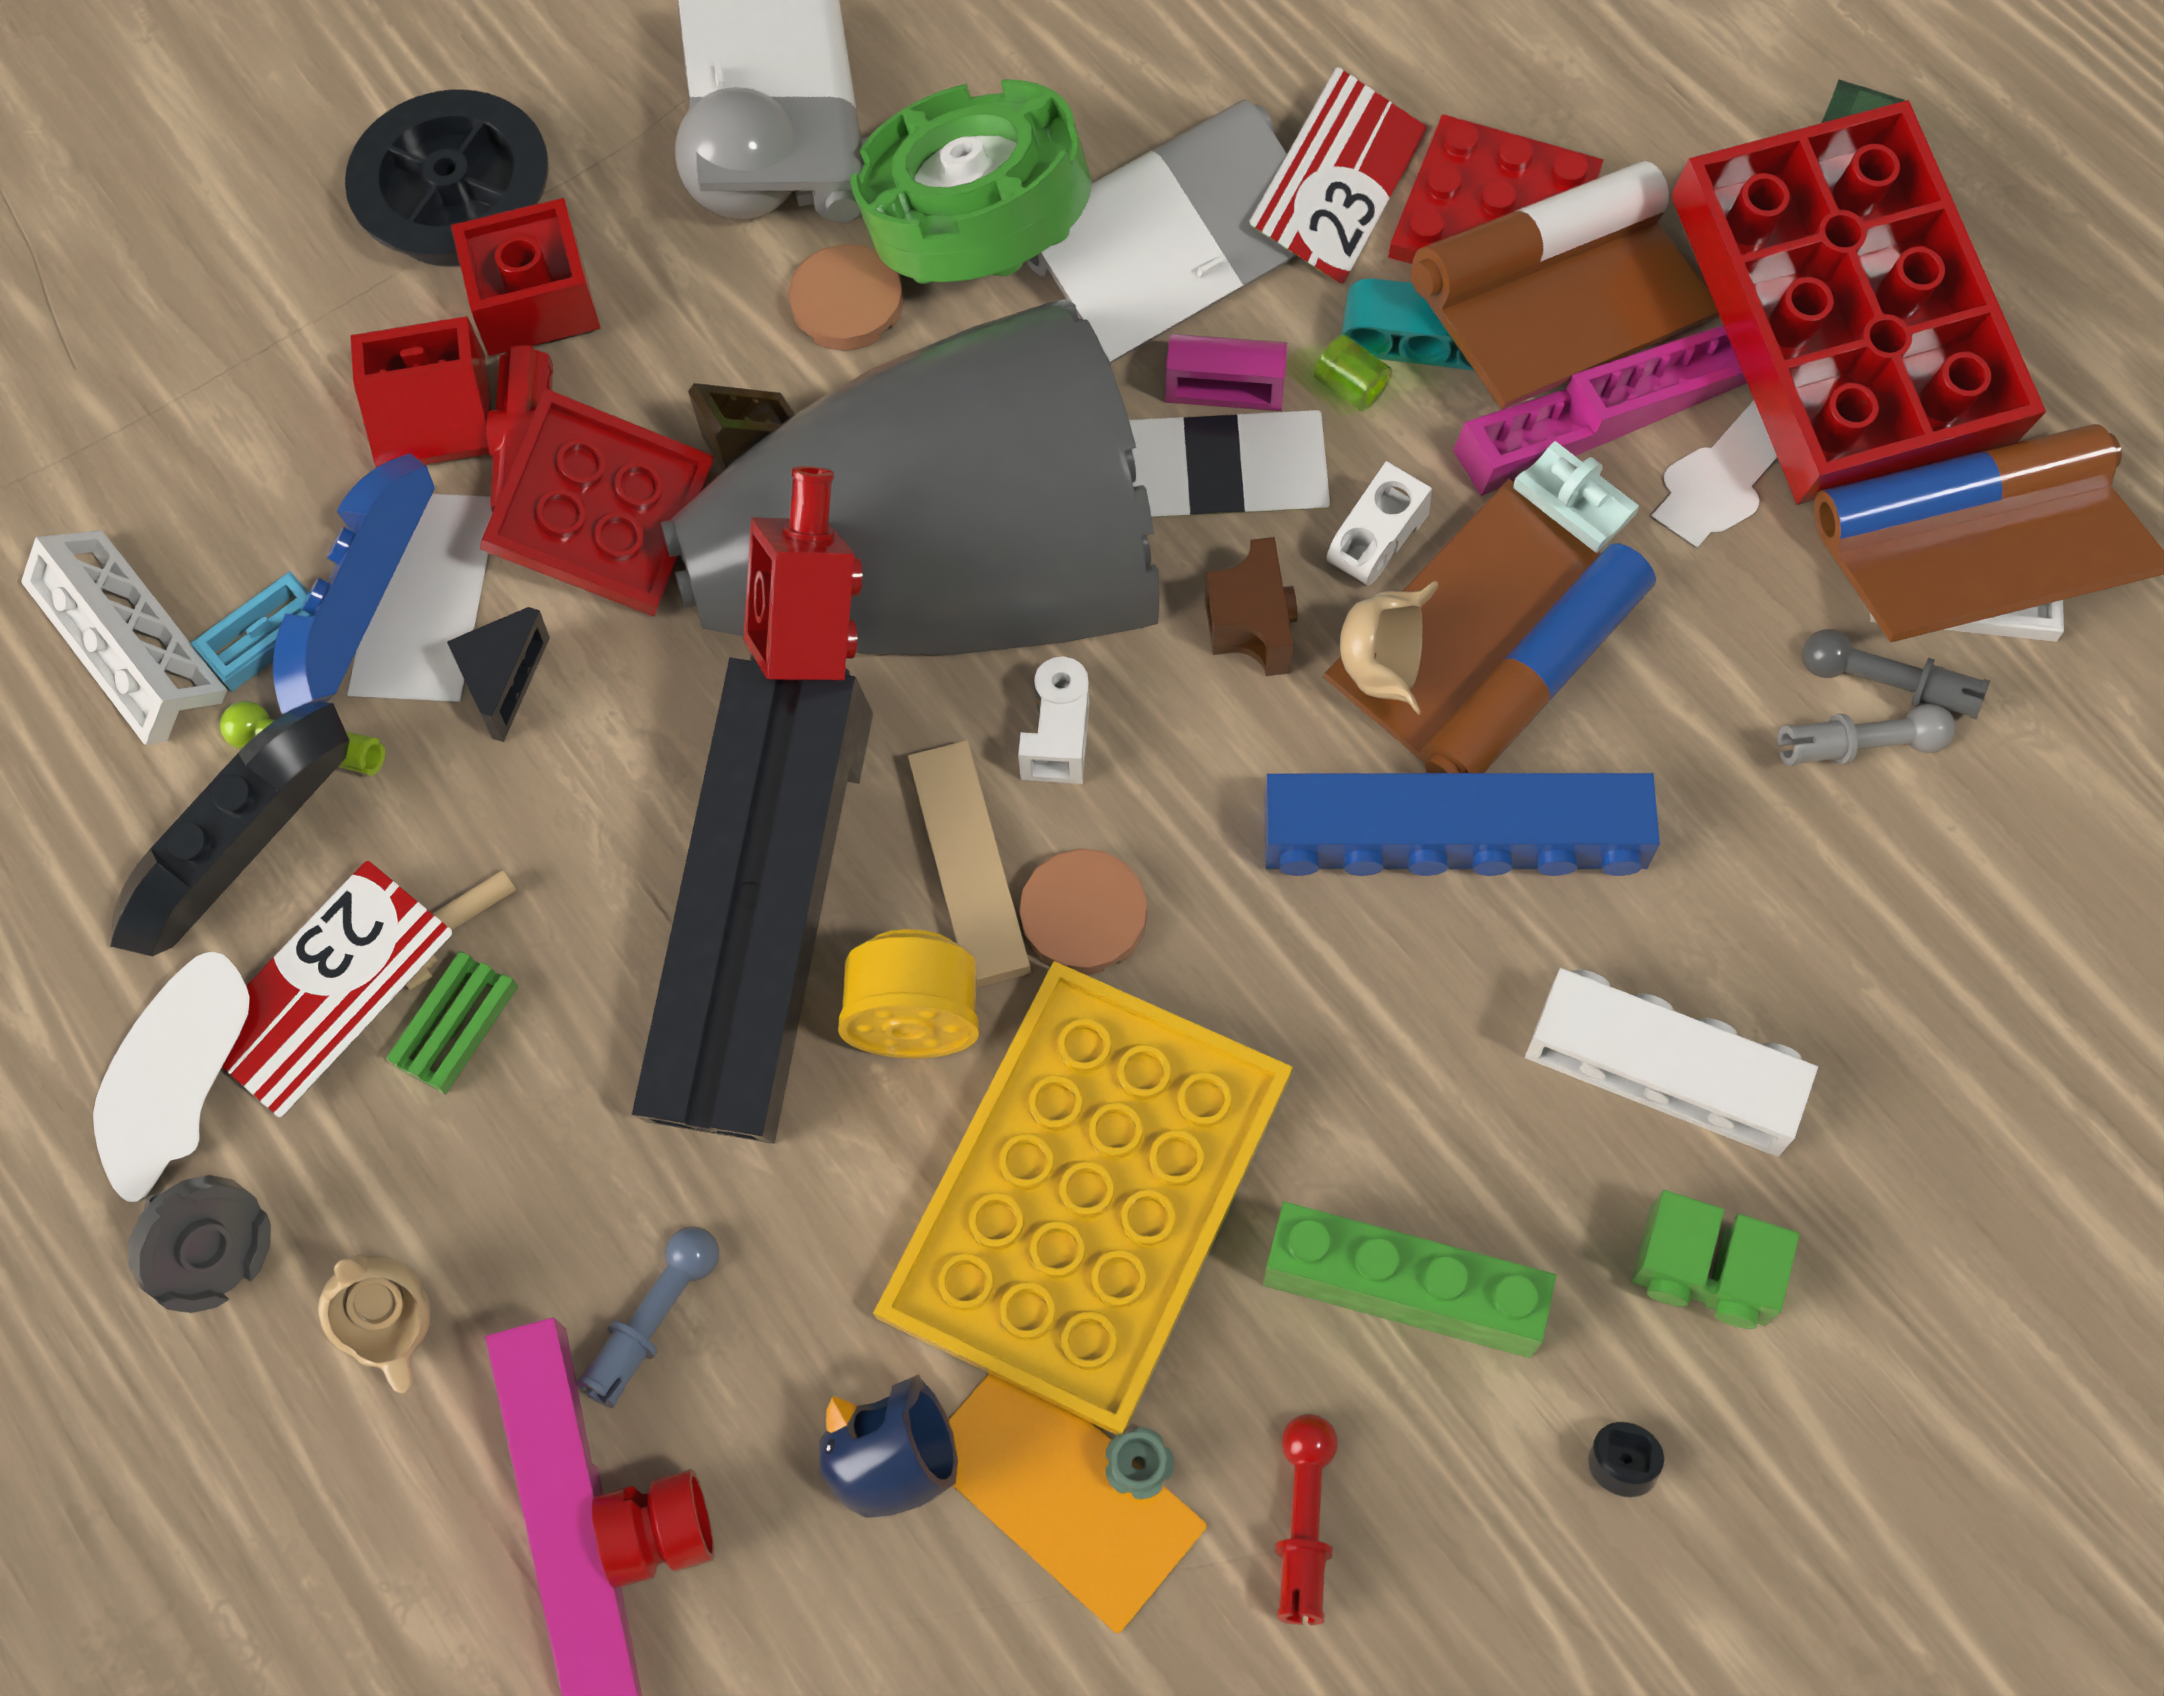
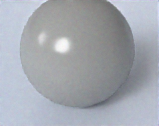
(737, 132)

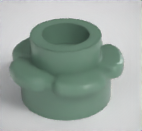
(1144, 1444)

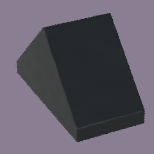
(500, 665)

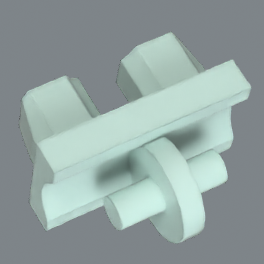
(1576, 496)

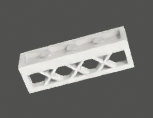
(104, 636)

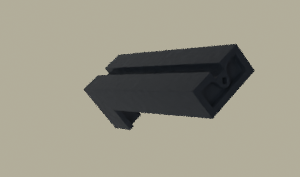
(751, 902)

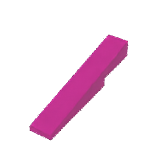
(1599, 406)
(556, 1494)

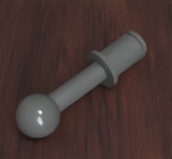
(1831, 654)

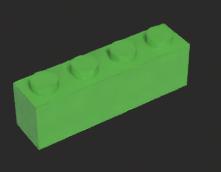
(1410, 1280)

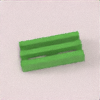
(432, 1011)

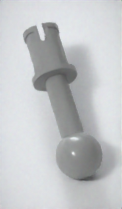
(1924, 728)

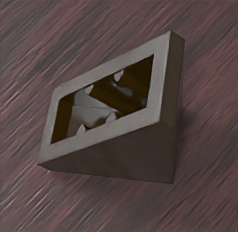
(736, 418)

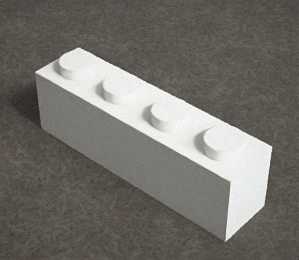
(1672, 1061)

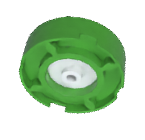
(972, 182)

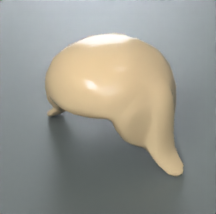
(1393, 630)
(376, 1314)

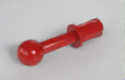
(1309, 1446)

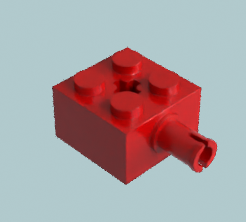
(801, 587)

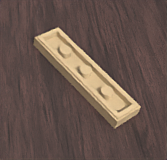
(969, 862)

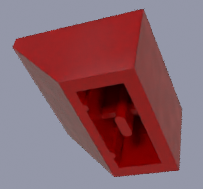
(422, 391)

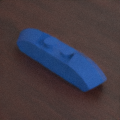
(381, 519)

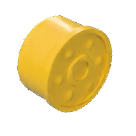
(909, 996)

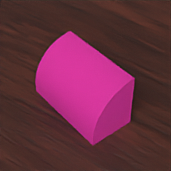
(1225, 372)

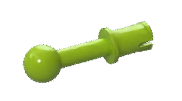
(246, 719)

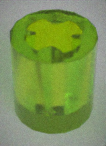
(1353, 373)

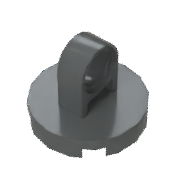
(198, 1243)

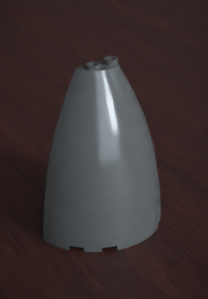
(969, 485)

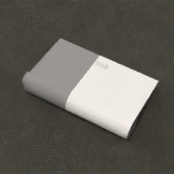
(802, 62)
(1171, 231)

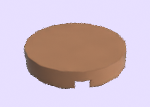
(845, 297)
(1083, 910)

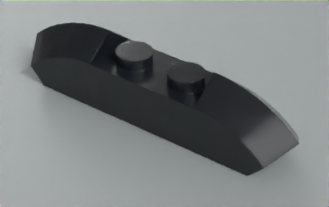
(227, 827)

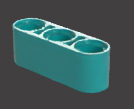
(1398, 325)

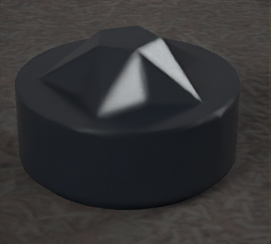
(1626, 1459)

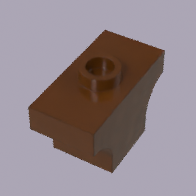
(1252, 609)

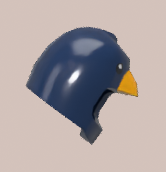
(888, 1451)

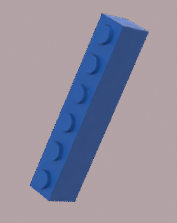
(1460, 822)

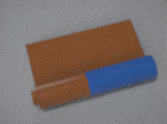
(1987, 533)
(1502, 632)

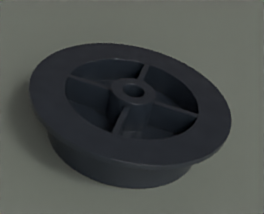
(442, 165)

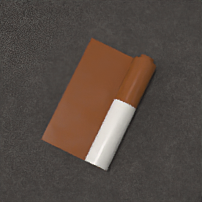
(1563, 284)

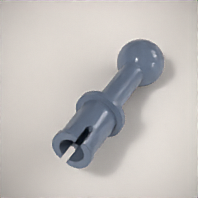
(689, 1257)

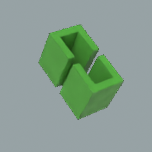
(1748, 1269)

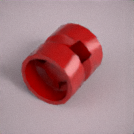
(652, 1528)

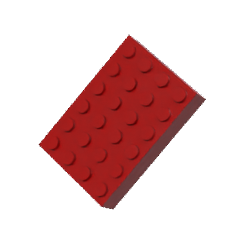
(1854, 300)

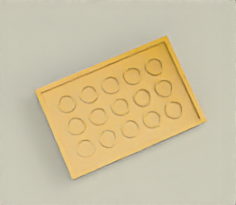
(1085, 1197)

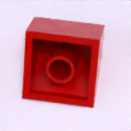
(525, 276)

